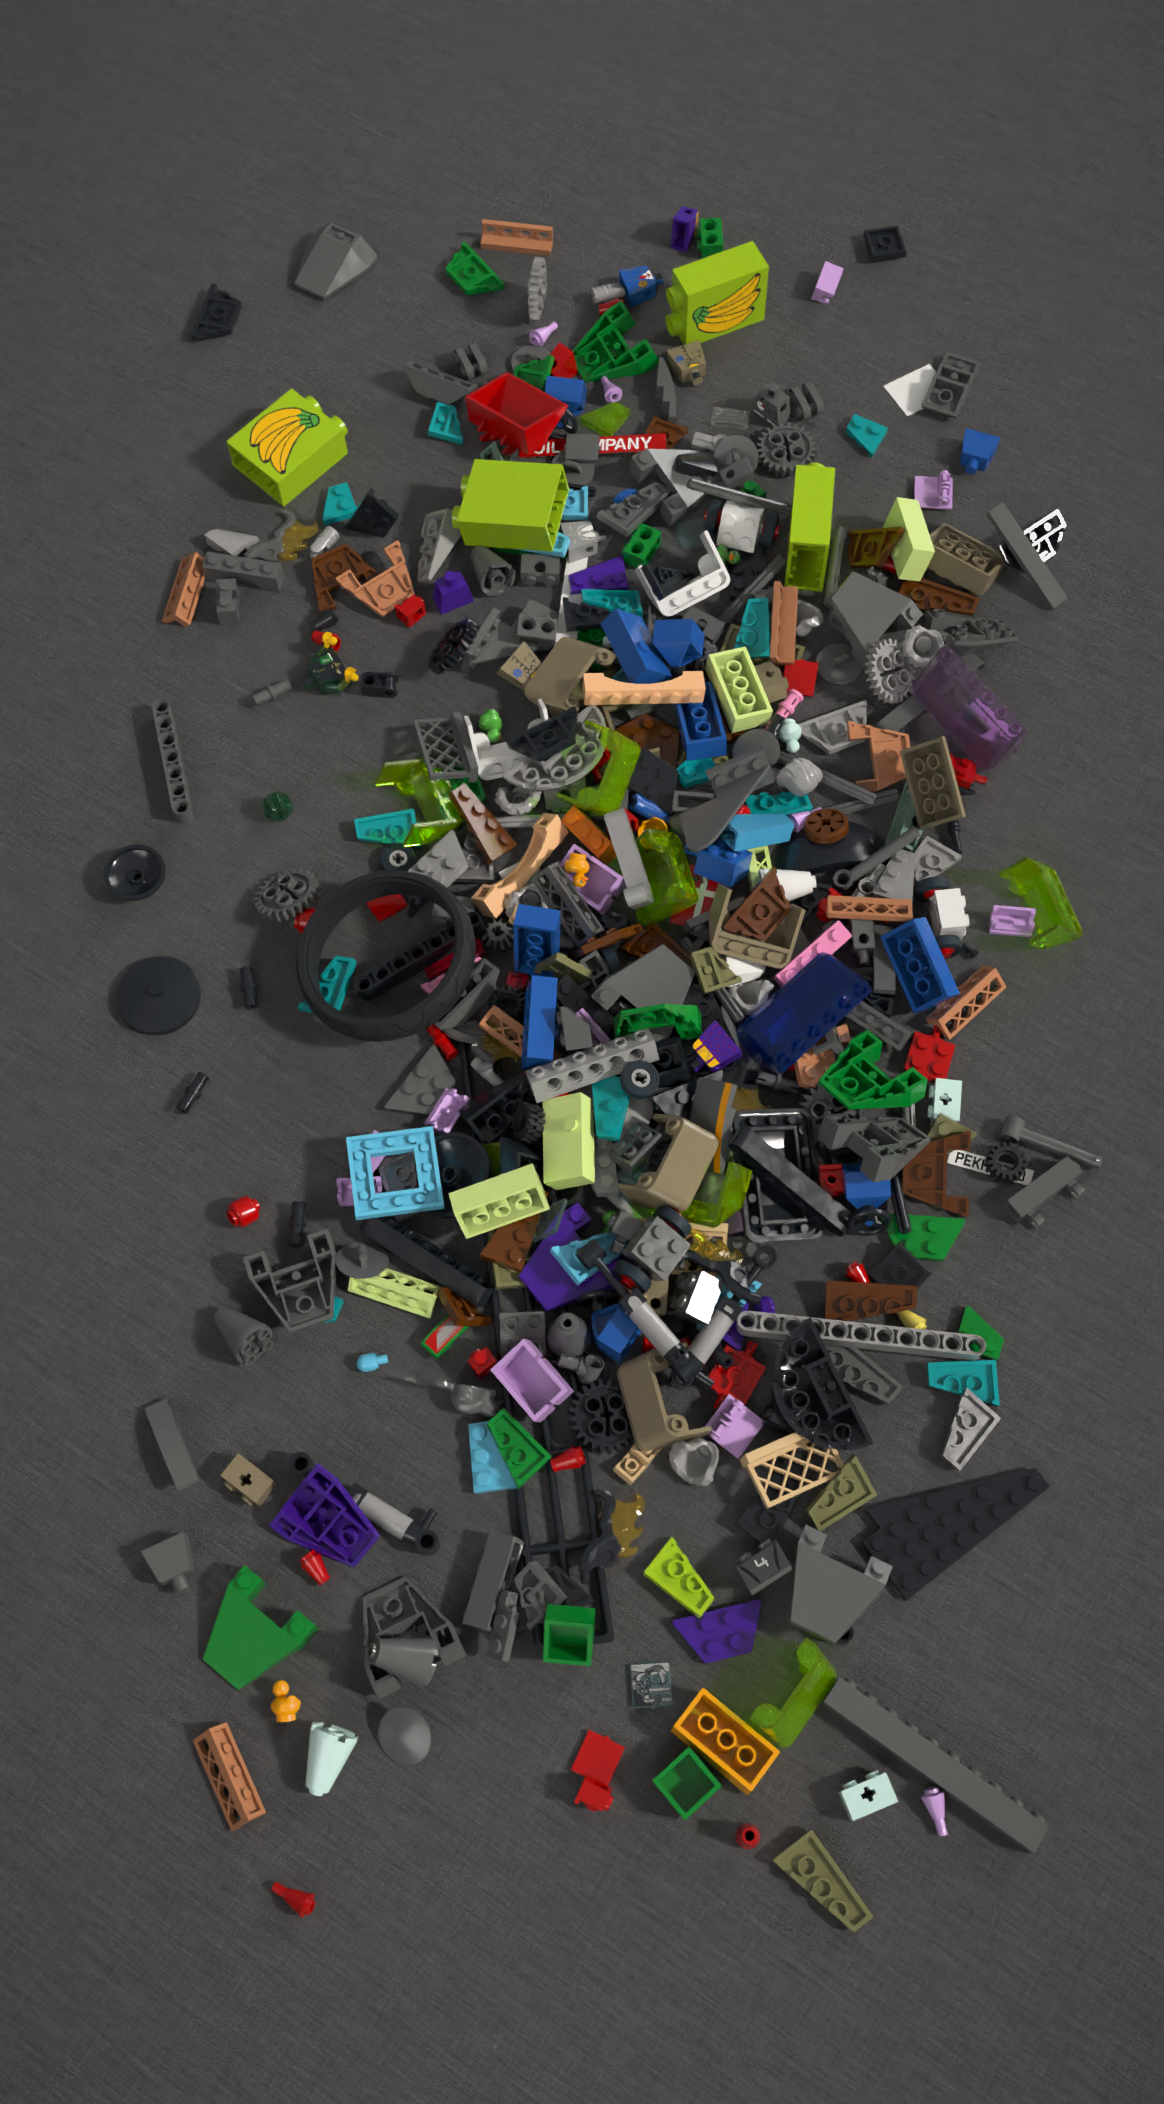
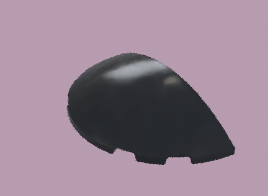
(812, 857)
(814, 1394)

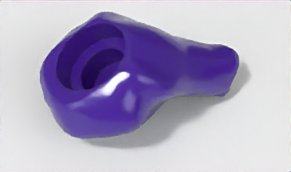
(765, 1305)

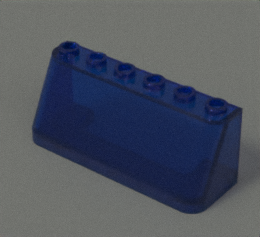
(802, 1012)

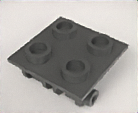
(520, 1326)

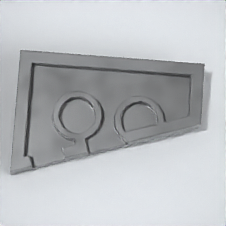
(968, 1429)

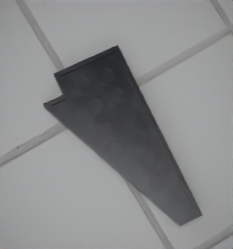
(938, 1528)

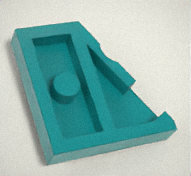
(445, 424)
(866, 433)
(338, 504)

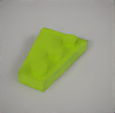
(678, 1579)

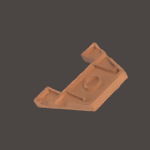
(385, 589)
(885, 754)
(811, 1067)

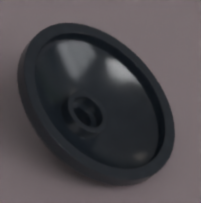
(131, 863)

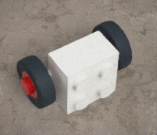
(741, 525)
(945, 911)

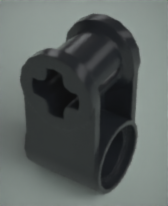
(379, 684)

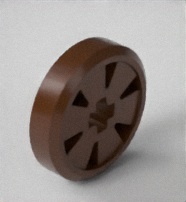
(826, 826)

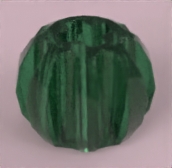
(277, 806)

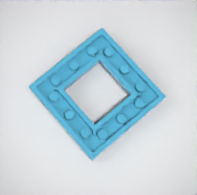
(420, 1199)

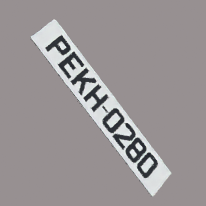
(976, 1163)

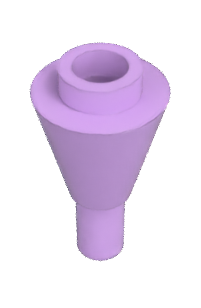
(540, 335)
(611, 391)
(798, 819)
(935, 1803)

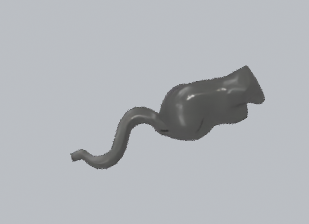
(466, 1398)

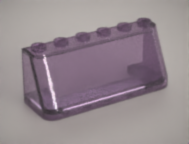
(968, 710)

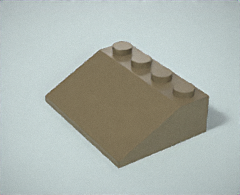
(964, 560)
(932, 783)

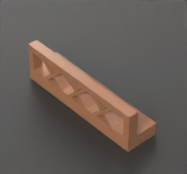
(517, 240)
(185, 590)
(784, 624)
(869, 908)
(968, 990)
(511, 1027)
(232, 1774)

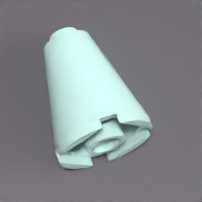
(327, 1755)

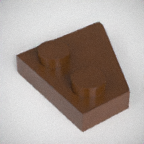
(462, 1311)

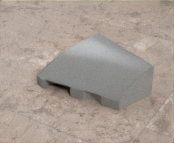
(229, 542)

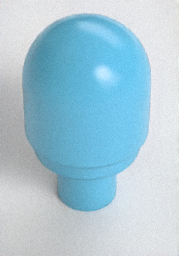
(371, 1361)

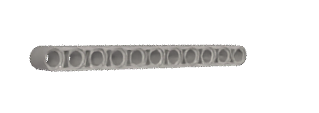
(870, 1331)

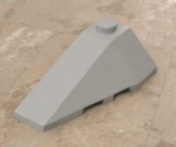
(438, 541)

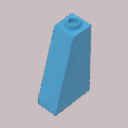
(757, 830)

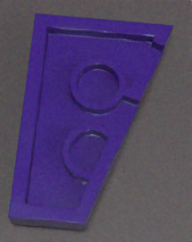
(604, 576)

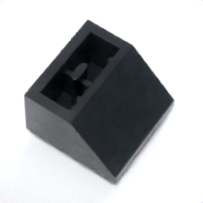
(520, 1154)

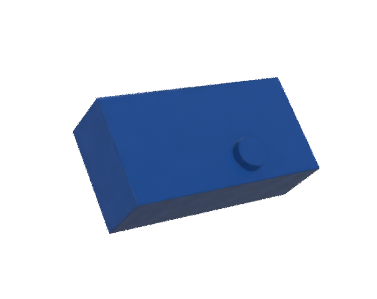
(635, 648)
(701, 727)
(535, 937)
(919, 965)
(539, 1022)

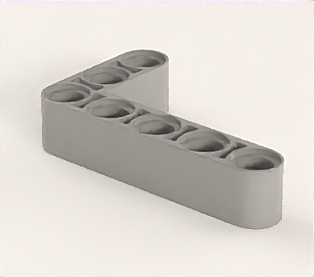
(638, 890)

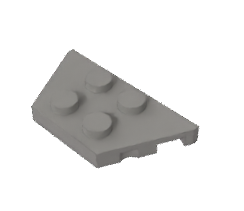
(830, 730)
(443, 862)

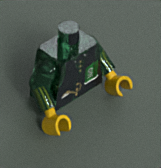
(328, 670)

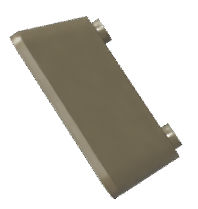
(563, 671)

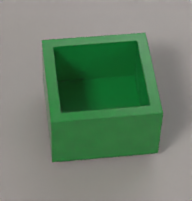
(569, 1635)
(686, 1783)

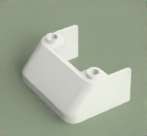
(712, 580)
(497, 758)

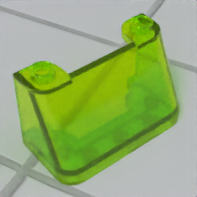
(667, 875)
(785, 1725)

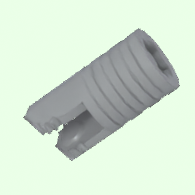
(607, 293)
(324, 541)

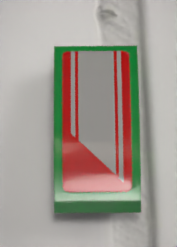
(442, 1337)

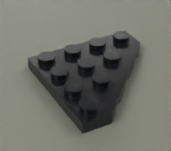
(732, 1073)

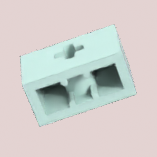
(947, 1091)
(858, 1807)

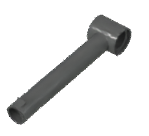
(874, 860)
(1014, 1130)

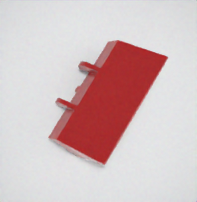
(514, 413)

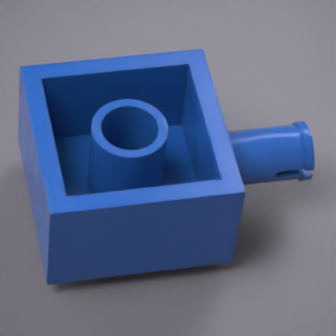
(721, 863)

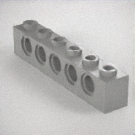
(590, 1065)

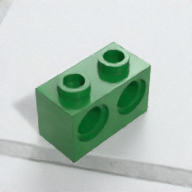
(710, 236)
(643, 542)

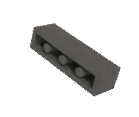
(494, 1575)

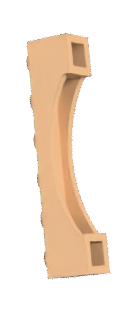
(606, 691)
(547, 835)

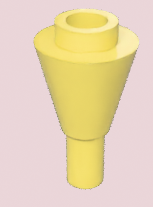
(912, 1320)

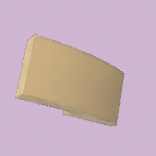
(634, 1463)

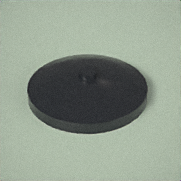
(158, 995)
(460, 1164)

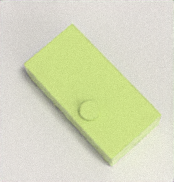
(915, 546)
(738, 689)
(568, 1141)
(499, 1201)

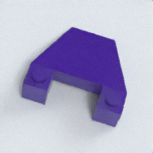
(545, 1275)

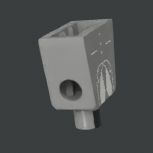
(582, 539)

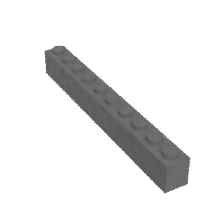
(935, 1765)

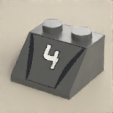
(763, 1565)

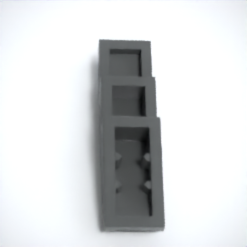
(666, 391)
(882, 968)
(172, 1445)

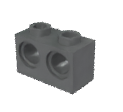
(535, 636)

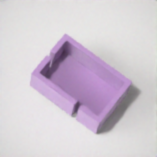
(602, 882)
(532, 1380)

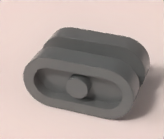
(466, 369)
(806, 400)

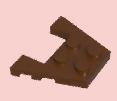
(331, 565)
(926, 1174)

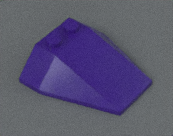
(326, 1519)

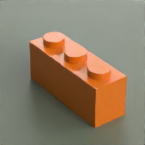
(589, 834)

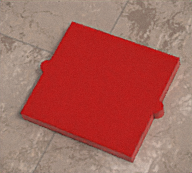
(802, 676)
(386, 906)
(598, 1757)

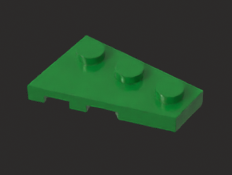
(517, 1447)

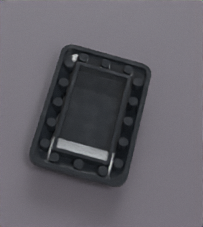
(766, 1210)

